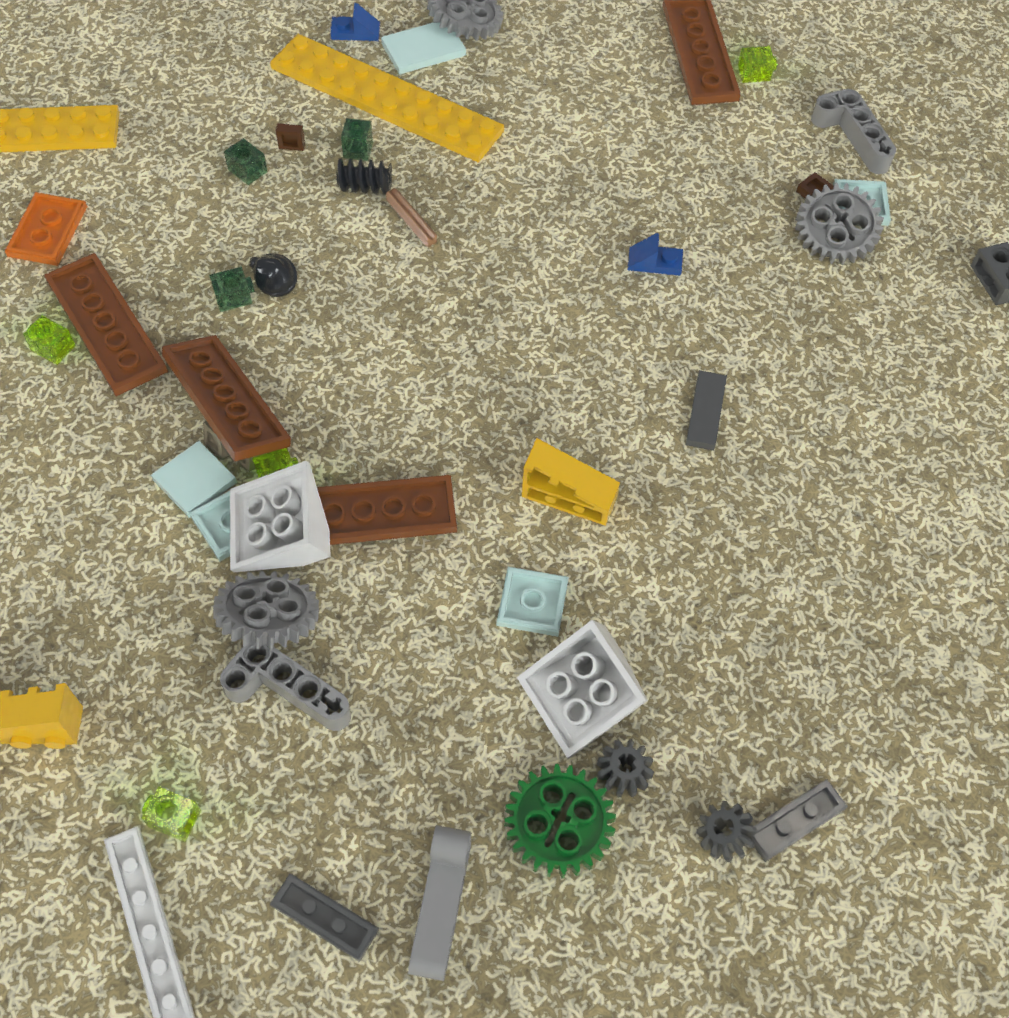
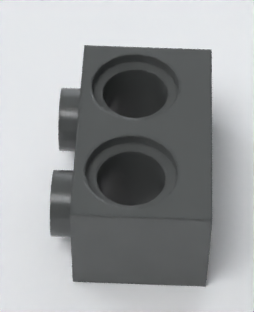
(992, 270)

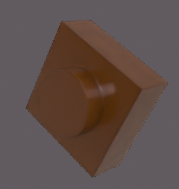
(290, 137)
(813, 182)

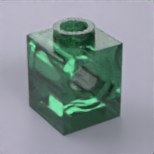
(357, 139)
(245, 161)
(232, 289)

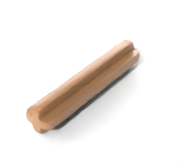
(411, 217)

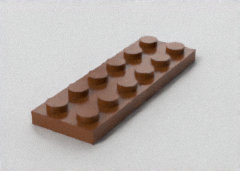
(701, 52)
(106, 324)
(226, 398)
(389, 509)

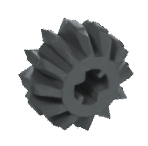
(627, 780)
(715, 839)

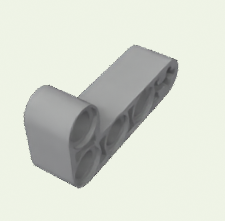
(859, 125)
(290, 689)
(440, 903)

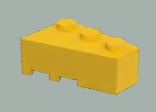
(568, 484)
(40, 718)

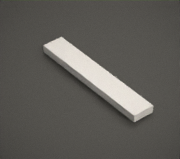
(148, 926)

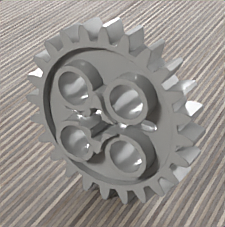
(467, 17)
(839, 223)
(266, 609)

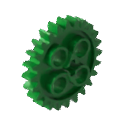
(587, 833)

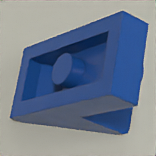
(359, 27)
(650, 258)

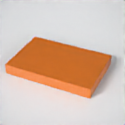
(46, 229)

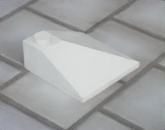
(278, 521)
(583, 687)

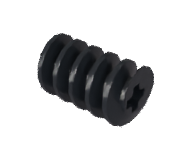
(364, 177)

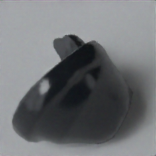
(274, 274)

